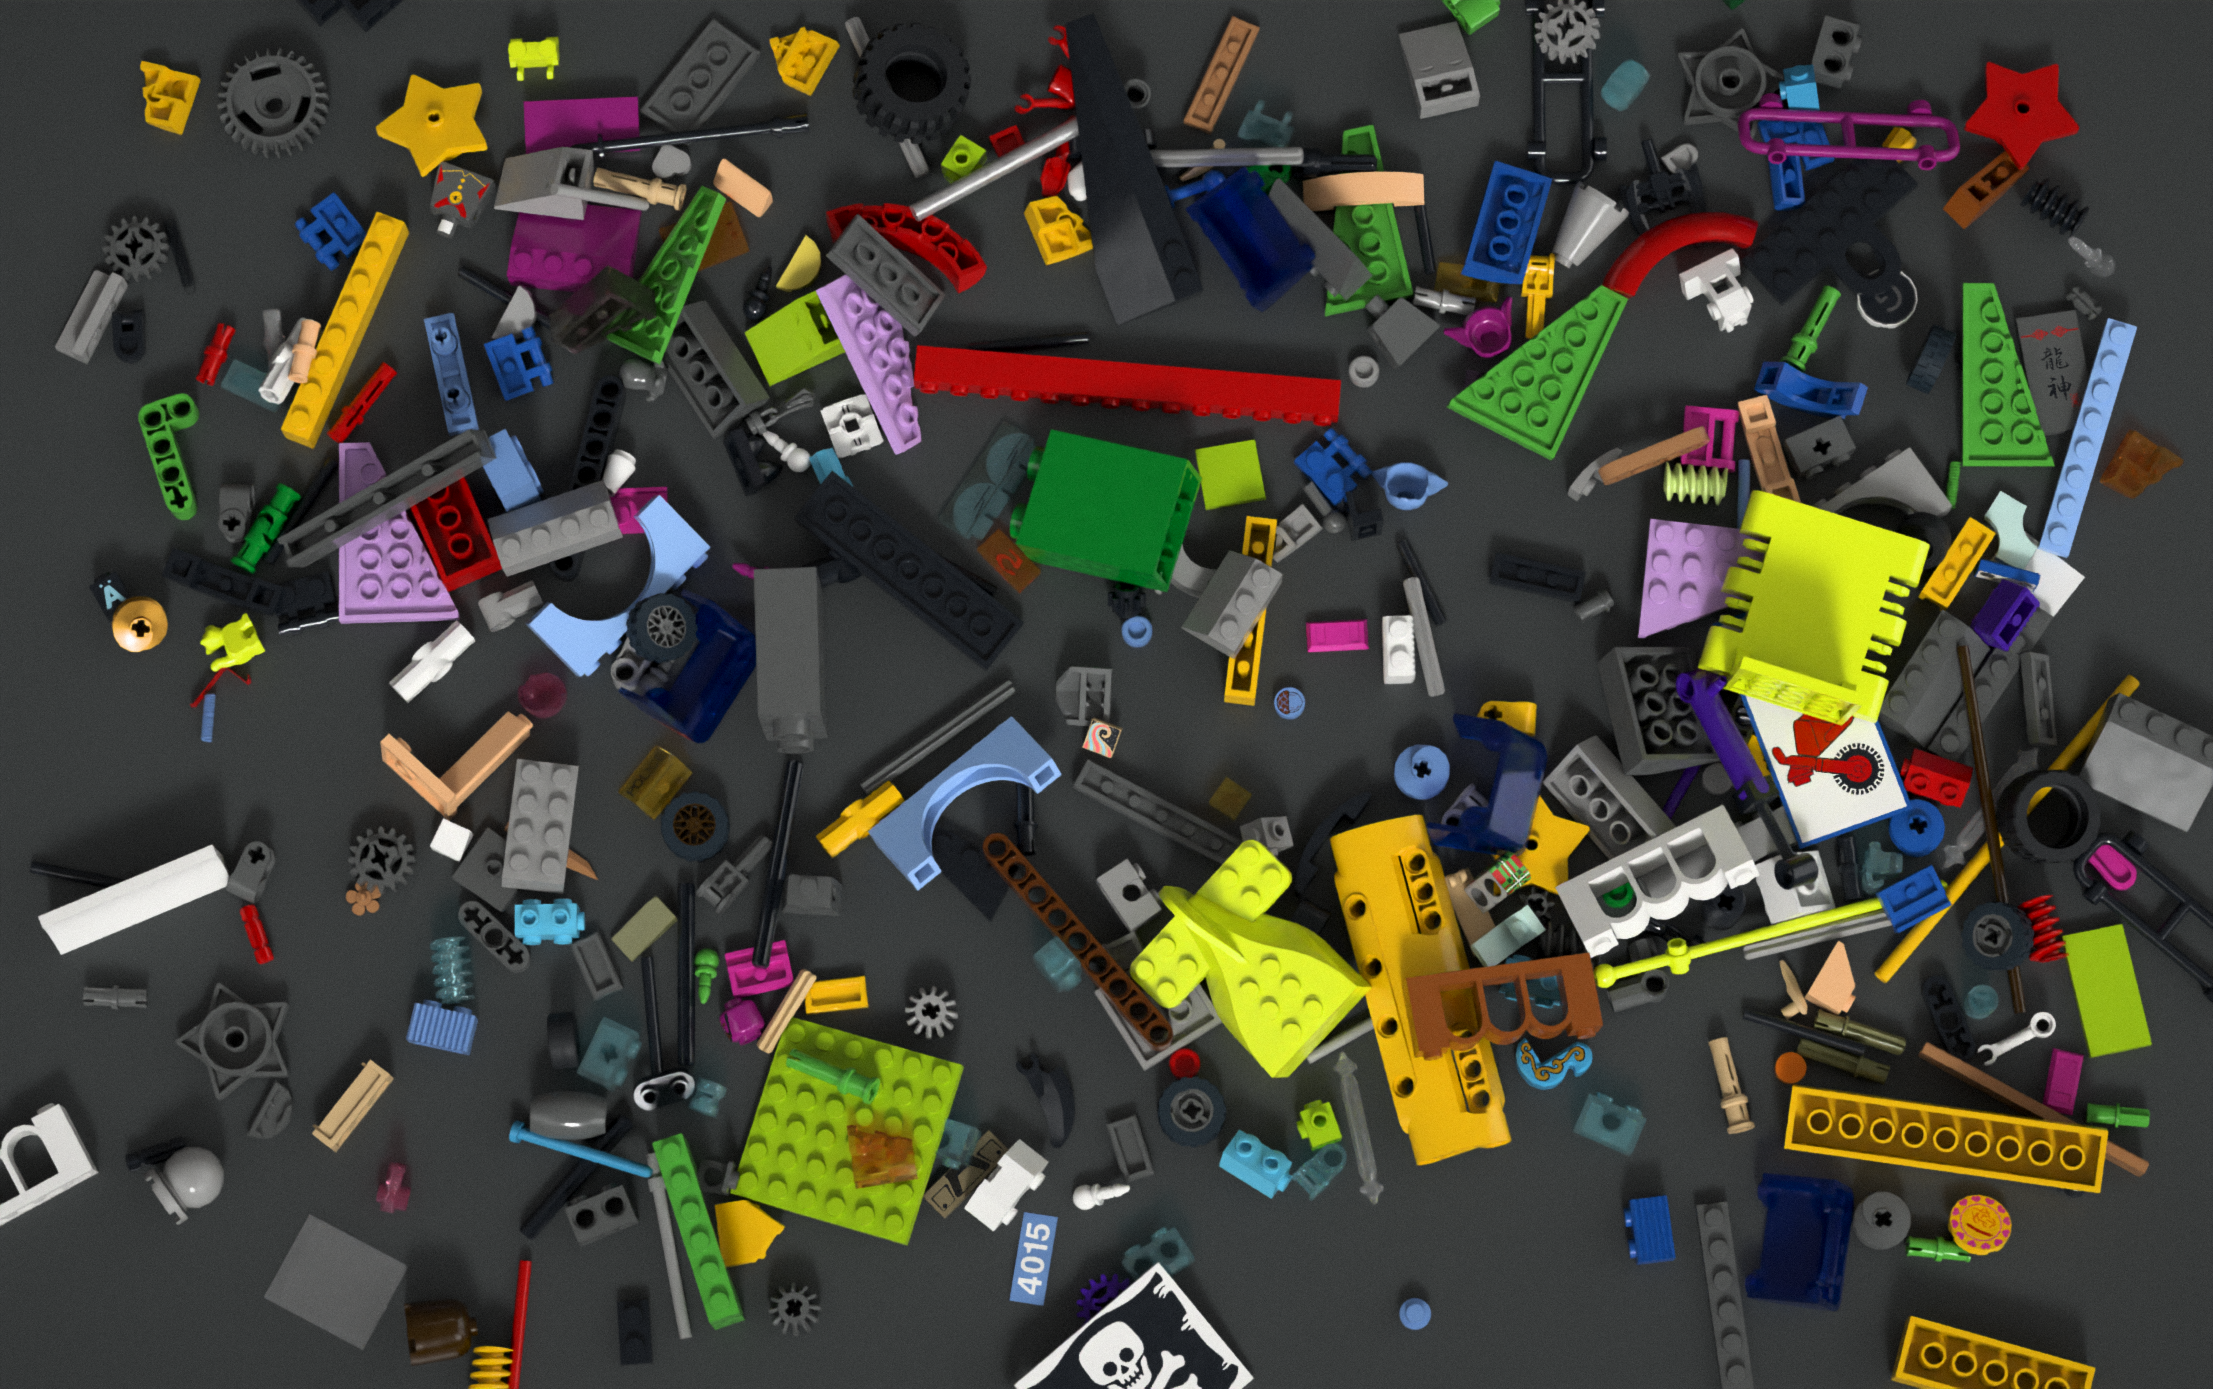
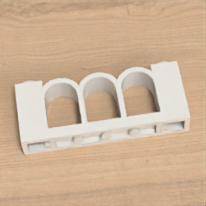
(1600, 931)
(65, 1149)

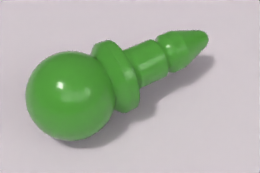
(706, 963)

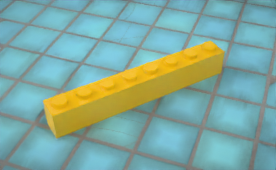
(345, 329)

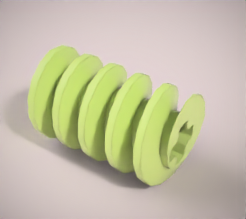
(1695, 483)

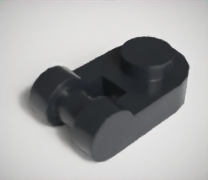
(129, 345)

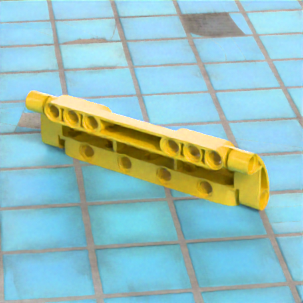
(1388, 933)

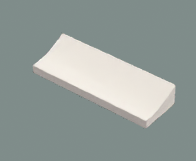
(136, 899)

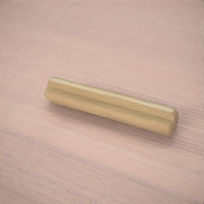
(786, 1010)

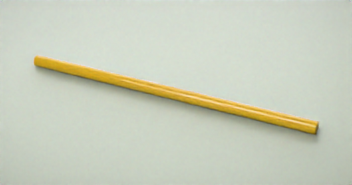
(1982, 857)

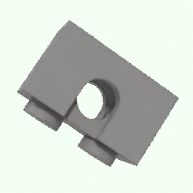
(1132, 913)

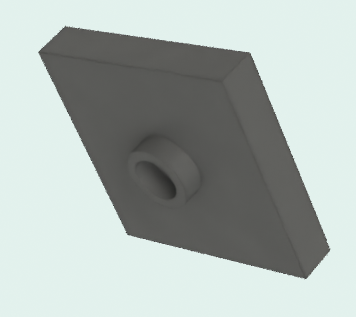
(483, 871)

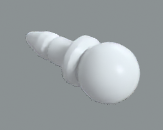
(796, 457)
(1086, 1196)

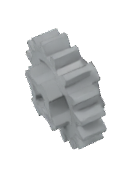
(1576, 39)

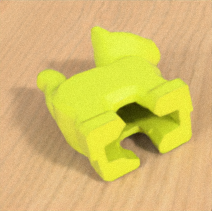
(236, 642)

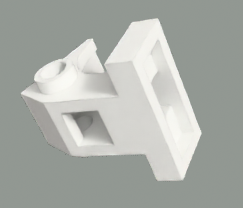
(1729, 306)

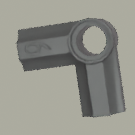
(1634, 990)

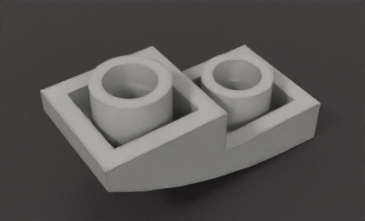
(1584, 482)

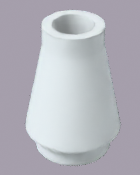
(617, 470)

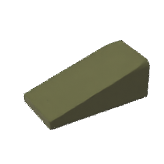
(644, 928)

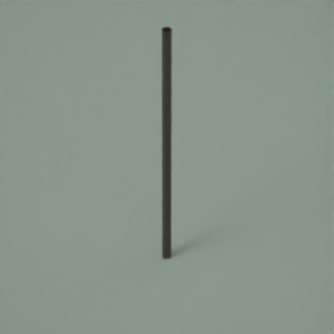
(1987, 806)

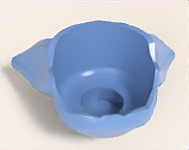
(1408, 484)

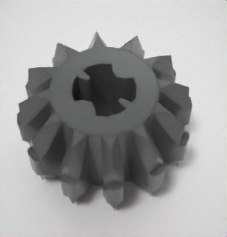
(805, 1309)

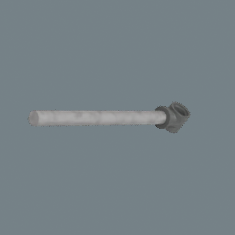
(1012, 160)

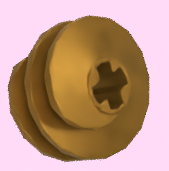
(126, 617)

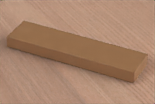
(1221, 75)

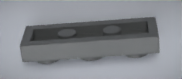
(2038, 699)

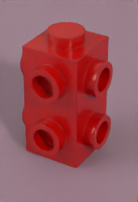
(1936, 778)

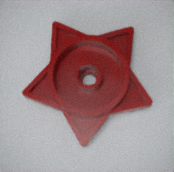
(2017, 131)

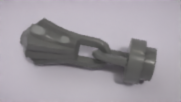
(801, 399)

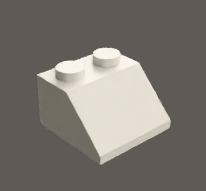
(1798, 902)

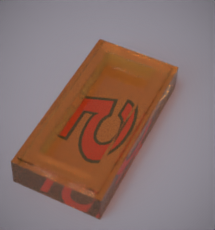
(1009, 561)

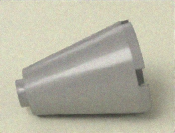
(1586, 225)

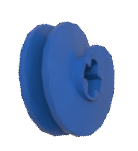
(1908, 840)

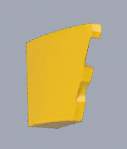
(168, 96)
(1057, 230)

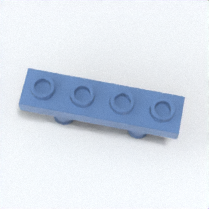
(451, 373)

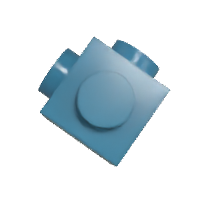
(1800, 88)

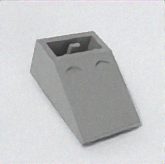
(1439, 70)
(528, 180)

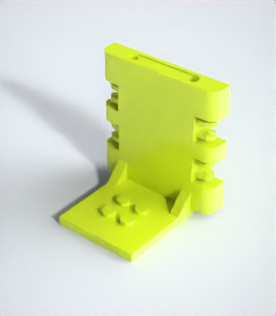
(1813, 610)

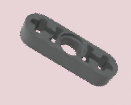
(504, 958)

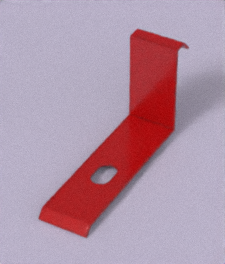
(213, 681)

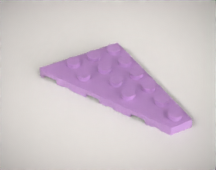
(878, 357)
(1687, 572)

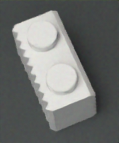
(1398, 649)

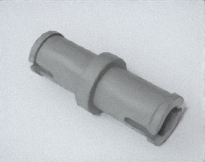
(1443, 301)

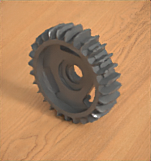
(252, 96)

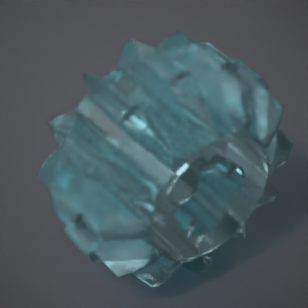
(1625, 85)

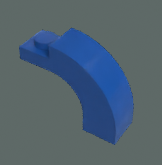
(1809, 394)

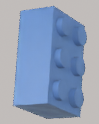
(512, 473)

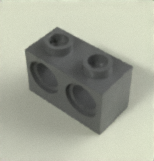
(1829, 51)
(604, 1222)

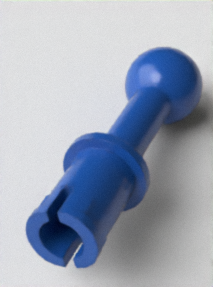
(1210, 180)

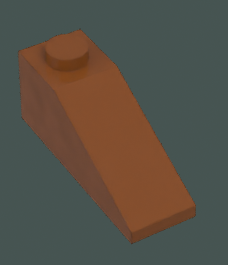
(1983, 190)

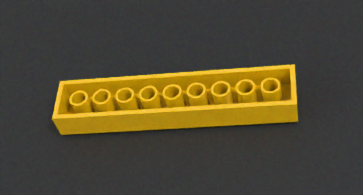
(1946, 1138)

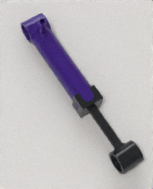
(1752, 788)

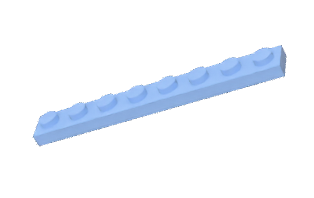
(2087, 438)

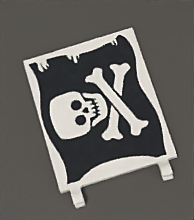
(1142, 1341)

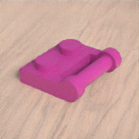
(1705, 416)

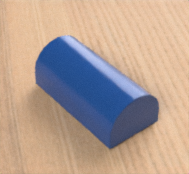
(1787, 184)

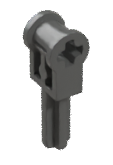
(730, 879)

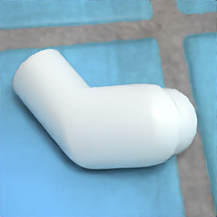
(1076, 183)

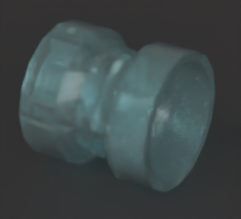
(1985, 998)
(704, 1104)

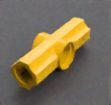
(859, 819)

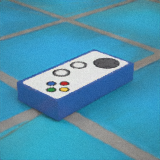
(1996, 572)

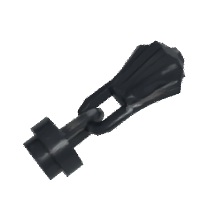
(1659, 927)

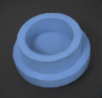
(1415, 1314)

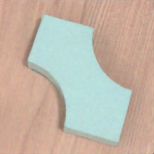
(2007, 520)

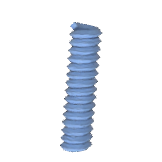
(208, 716)

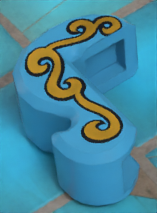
(1552, 1071)

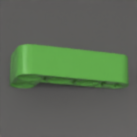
(173, 458)

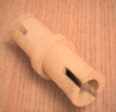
(304, 351)

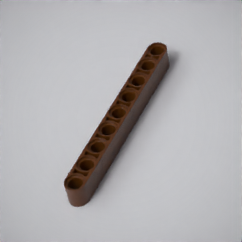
(1070, 928)

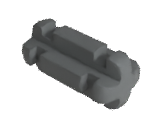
(2084, 303)

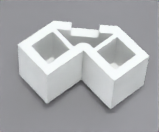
(999, 1194)

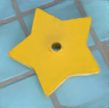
(435, 123)
(1555, 842)

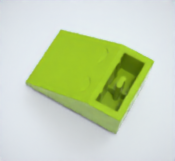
(794, 339)

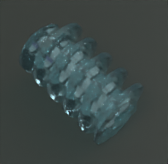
(450, 970)

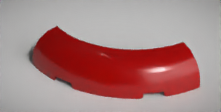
(1671, 235)
(927, 238)

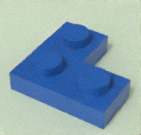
(1797, 134)

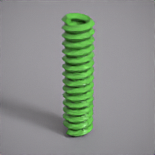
(1953, 482)

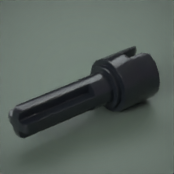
(1316, 163)

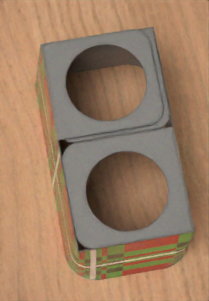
(1507, 871)

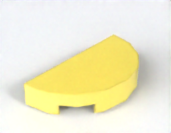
(802, 268)

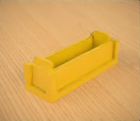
(1957, 564)

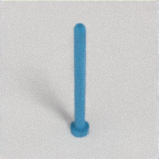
(519, 1132)

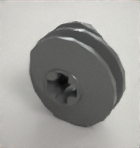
(1878, 1204)

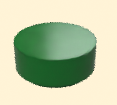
(1619, 896)

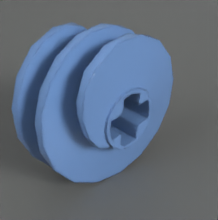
(1437, 769)

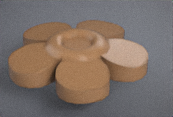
(363, 899)

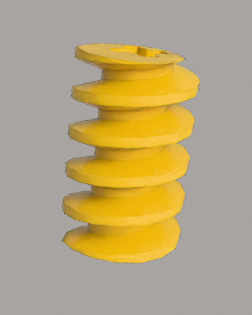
(490, 1368)

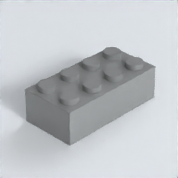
(540, 826)

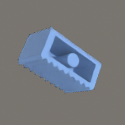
(442, 1027)

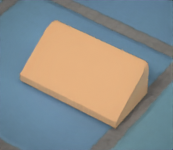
(742, 188)

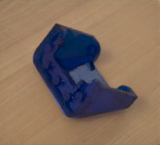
(1252, 237)
(1803, 1242)

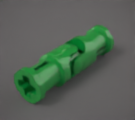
(263, 533)

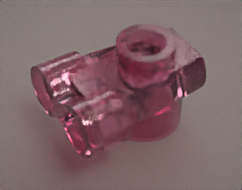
(393, 1194)

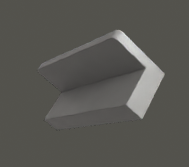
(91, 315)

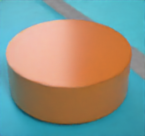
(1790, 1068)

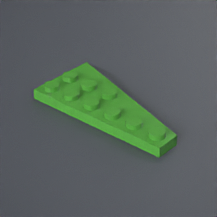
(672, 276)
(1997, 405)

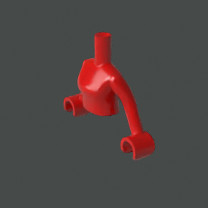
(1059, 85)

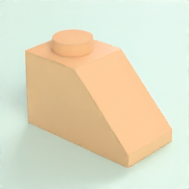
(1833, 983)

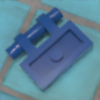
(339, 224)
(510, 367)
(1326, 473)

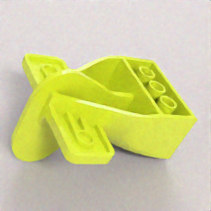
(1266, 975)

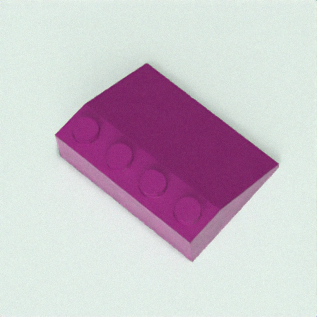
(570, 252)

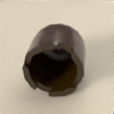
(438, 1330)

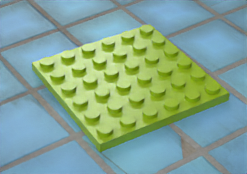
(800, 1140)

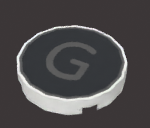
(1892, 307)

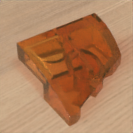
(2137, 465)
(880, 1158)

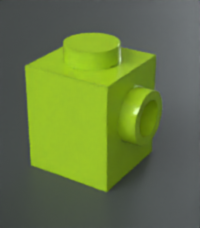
(962, 159)
(1318, 1125)

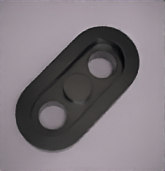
(662, 1086)

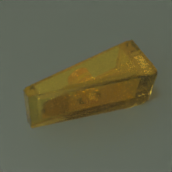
(1451, 279)

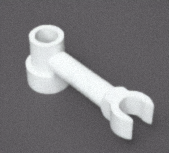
(2020, 1037)

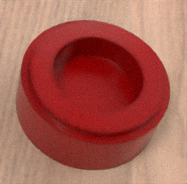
(1184, 1063)

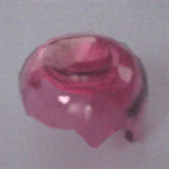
(543, 695)

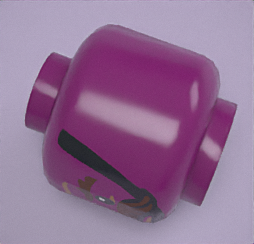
(741, 1021)

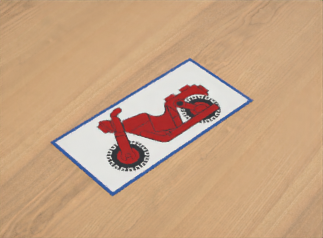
(1826, 772)

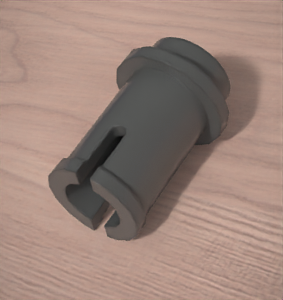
(1596, 604)

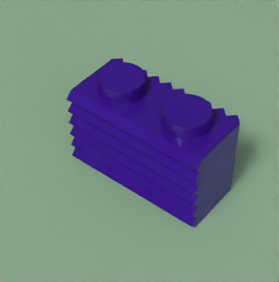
(2004, 615)

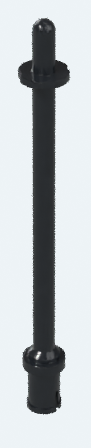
(775, 126)

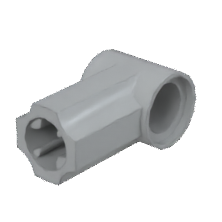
(502, 608)

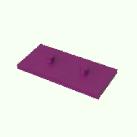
(577, 121)

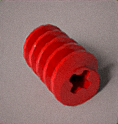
(2044, 934)

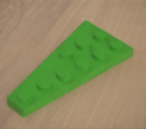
(1372, 236)

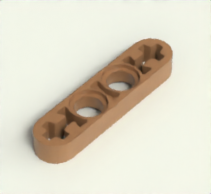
(1654, 455)

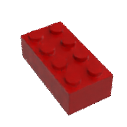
(456, 535)

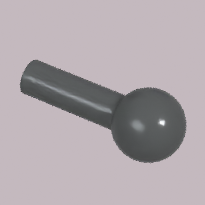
(1333, 519)

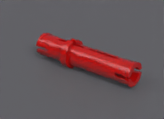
(362, 402)

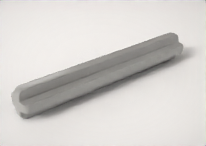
(1424, 636)

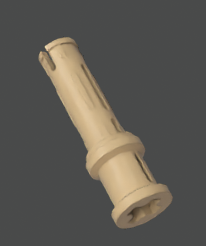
(654, 191)
(1733, 1099)

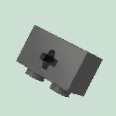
(1829, 435)

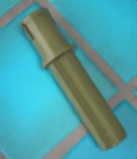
(1859, 1032)
(1843, 1060)

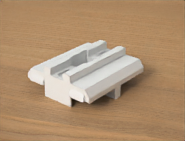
(861, 412)

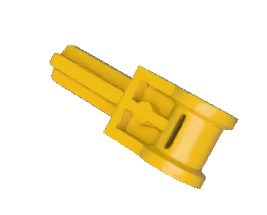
(1537, 287)

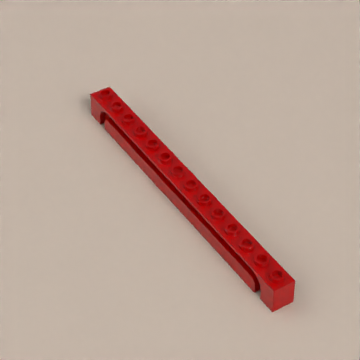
(1127, 385)

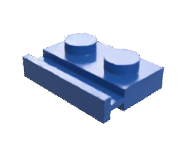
(1913, 898)

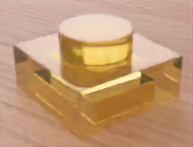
(1230, 799)

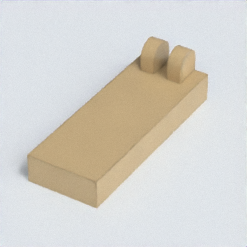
(1470, 918)

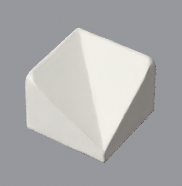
(451, 840)

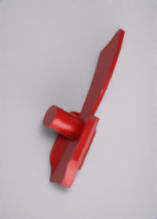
(1056, 171)

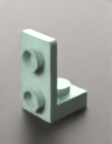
(1507, 937)

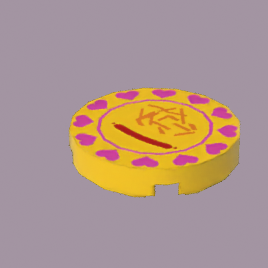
(1979, 1224)

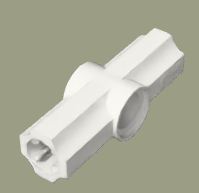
(276, 383)
(432, 661)

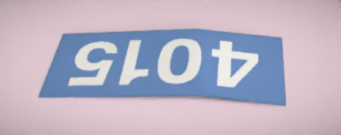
(1033, 1258)

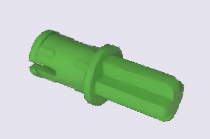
(2117, 1115)

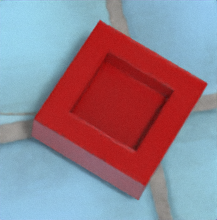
(1006, 141)

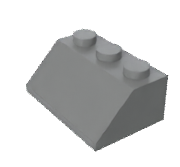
(1233, 602)

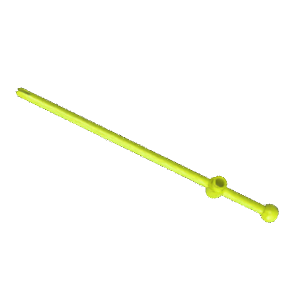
(1679, 956)

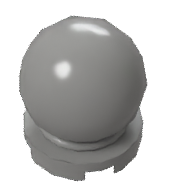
(188, 1180)

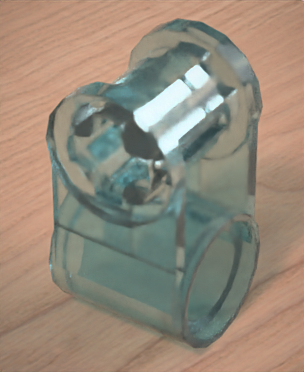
(1319, 1171)

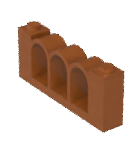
(1576, 991)

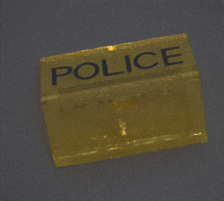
(655, 782)

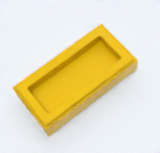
(836, 995)

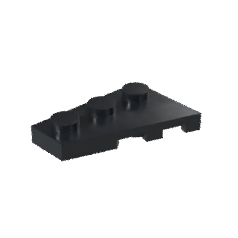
(970, 871)

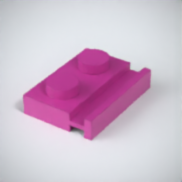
(629, 501)
(750, 980)

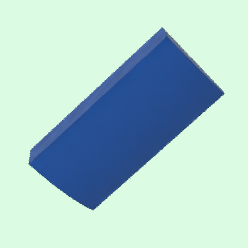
(1506, 225)

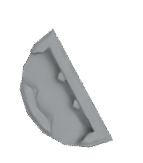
(518, 315)

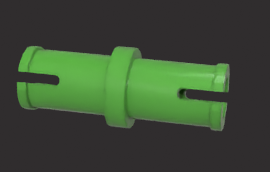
(1936, 1249)

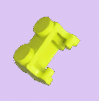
(534, 55)

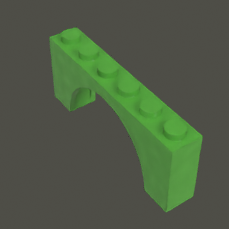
(697, 1231)

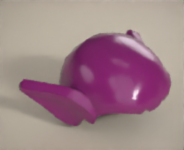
(1485, 329)

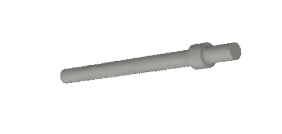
(657, 1186)

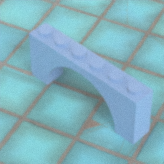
(672, 550)
(1001, 755)

